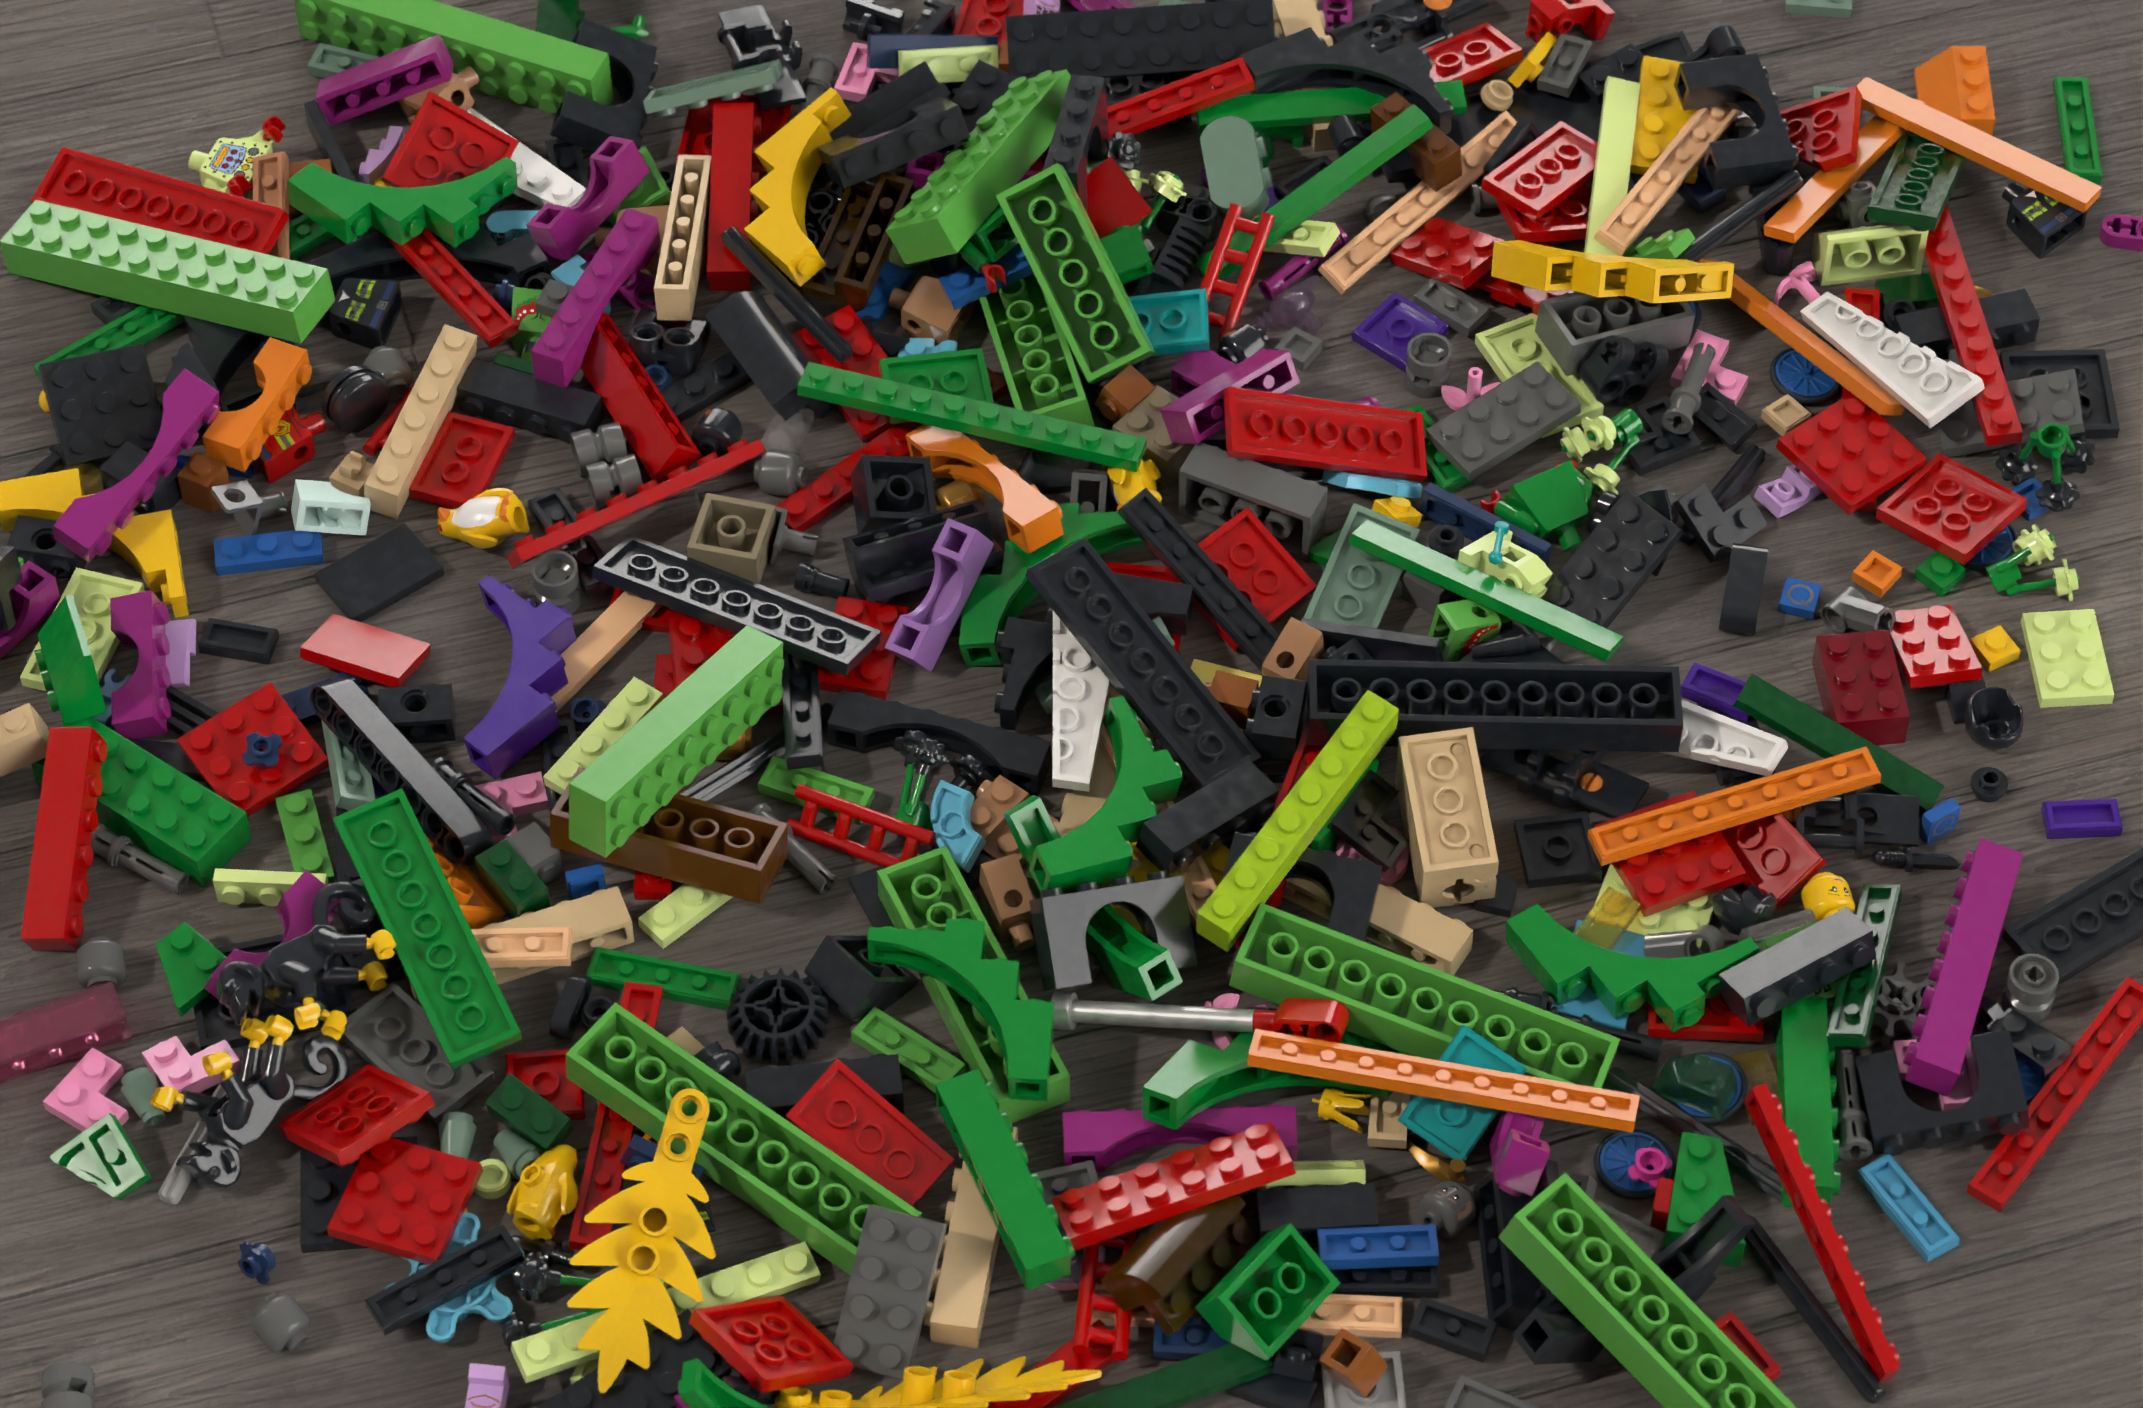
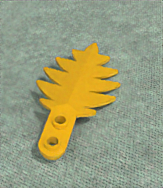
(646, 1247)
(955, 1390)

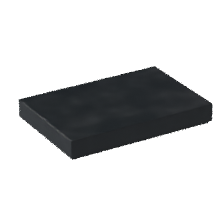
(379, 574)

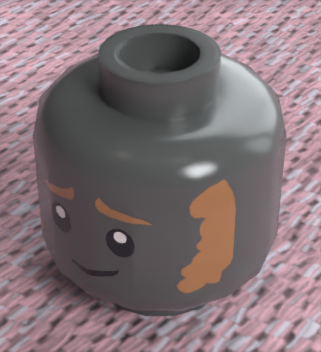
(1449, 1207)

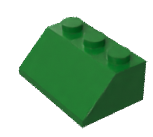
(68, 665)
(1268, 1293)

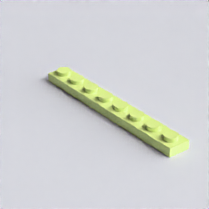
(752, 1280)

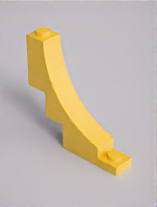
(782, 194)
(1611, 276)
(145, 543)

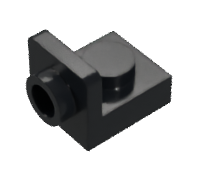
(1300, 1355)

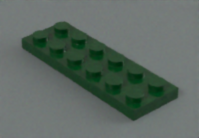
(1915, 184)

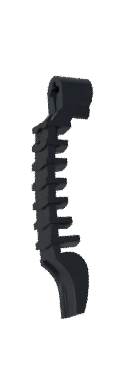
(1775, 253)

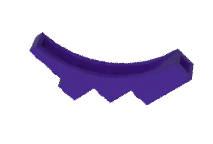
(525, 707)

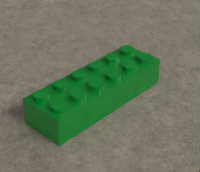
(163, 809)

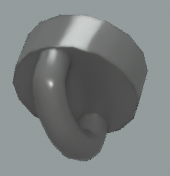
(1377, 205)

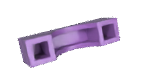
(958, 562)

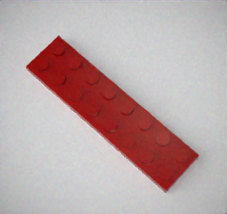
(159, 201)

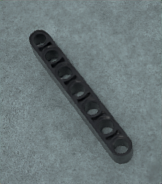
(399, 765)

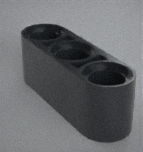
(1743, 589)

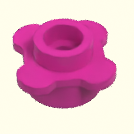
(1649, 1158)

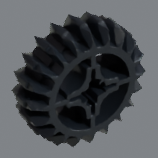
(798, 1027)

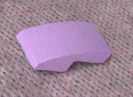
(378, 160)
(1788, 492)
(182, 644)

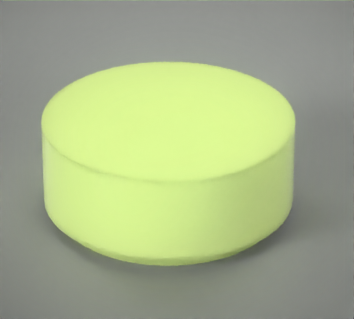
(494, 1179)

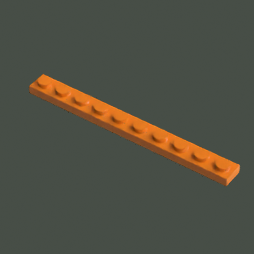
(1443, 1080)

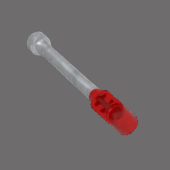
(1295, 1016)

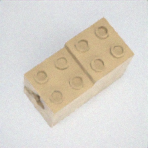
(1446, 817)

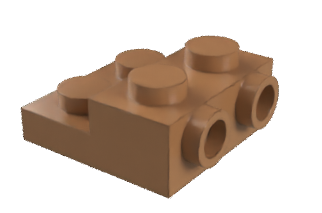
(988, 818)

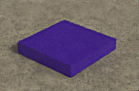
(1393, 327)

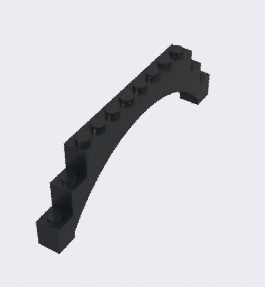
(372, 257)

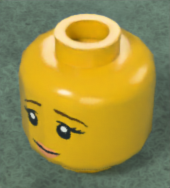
(1827, 895)

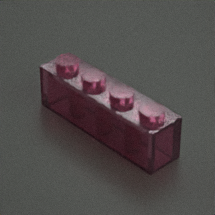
(61, 1031)

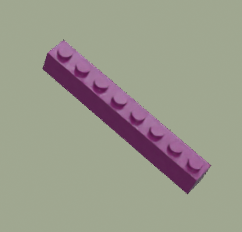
(1963, 967)

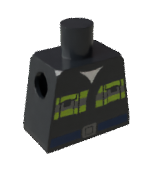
(2040, 220)
(365, 311)

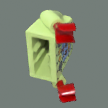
(230, 160)

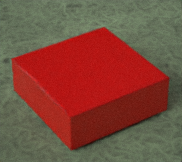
(1661, 1204)

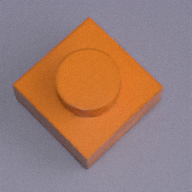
(1876, 573)

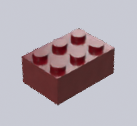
(1862, 685)

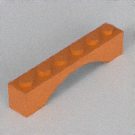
(1027, 513)

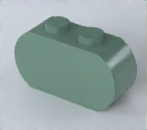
(1235, 166)

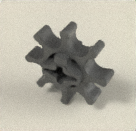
(1898, 1004)

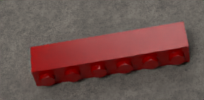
(730, 199)
(636, 403)
(63, 839)

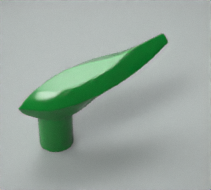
(636, 30)

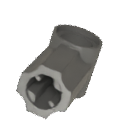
(1853, 611)
(1682, 943)

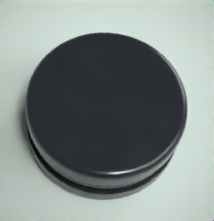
(355, 398)

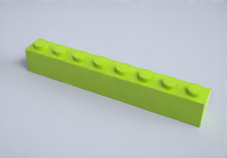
(1297, 820)

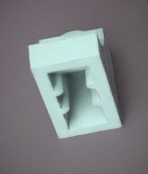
(325, 509)

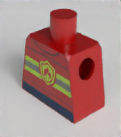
(290, 444)

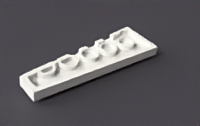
(538, 179)
(1906, 371)
(1078, 710)
(1727, 742)

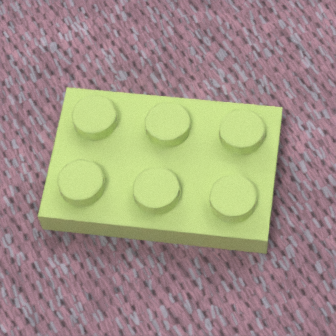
(2067, 658)
(1678, 918)

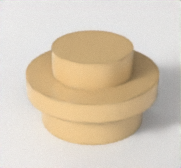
(1497, 95)

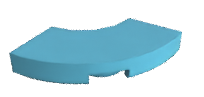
(1378, 484)
(953, 824)

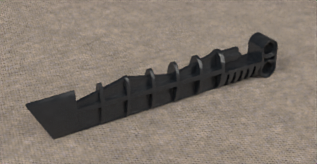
(1191, 226)

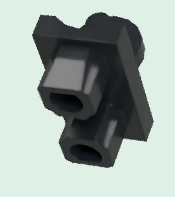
(868, 18)

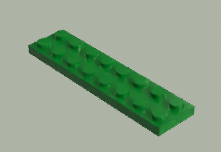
(428, 929)

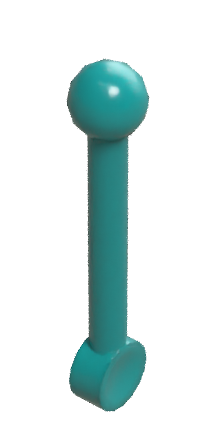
(1500, 528)

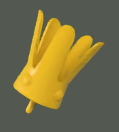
(1336, 1101)

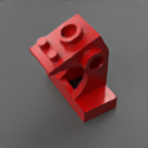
(1560, 15)

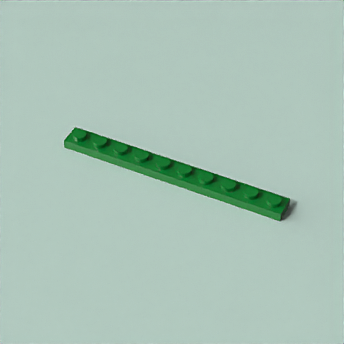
(149, 323)
(972, 417)

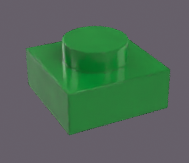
(1940, 573)

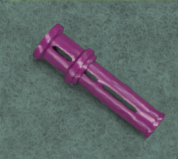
(1296, 268)

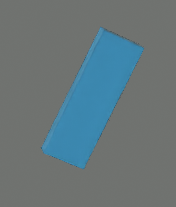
(1908, 1208)

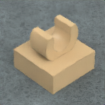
(351, 474)

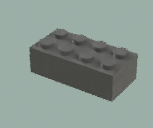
(1578, 323)
(1220, 487)

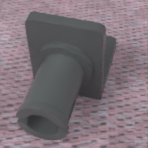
(249, 505)
(791, 539)

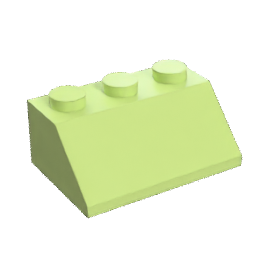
(1868, 253)

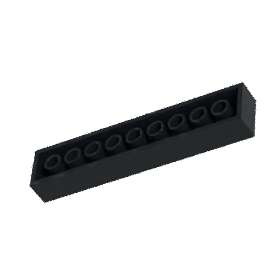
(1507, 702)

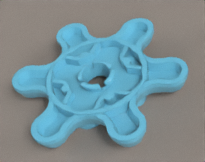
(479, 1300)

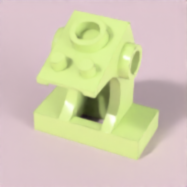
(1517, 563)

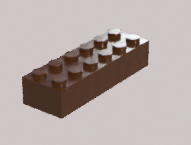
(694, 846)

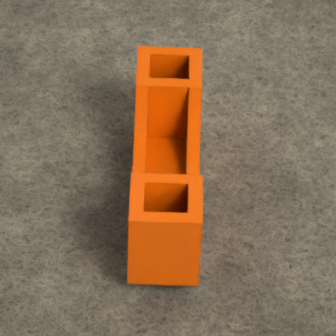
(239, 434)

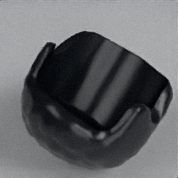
(1993, 718)
(1743, 910)

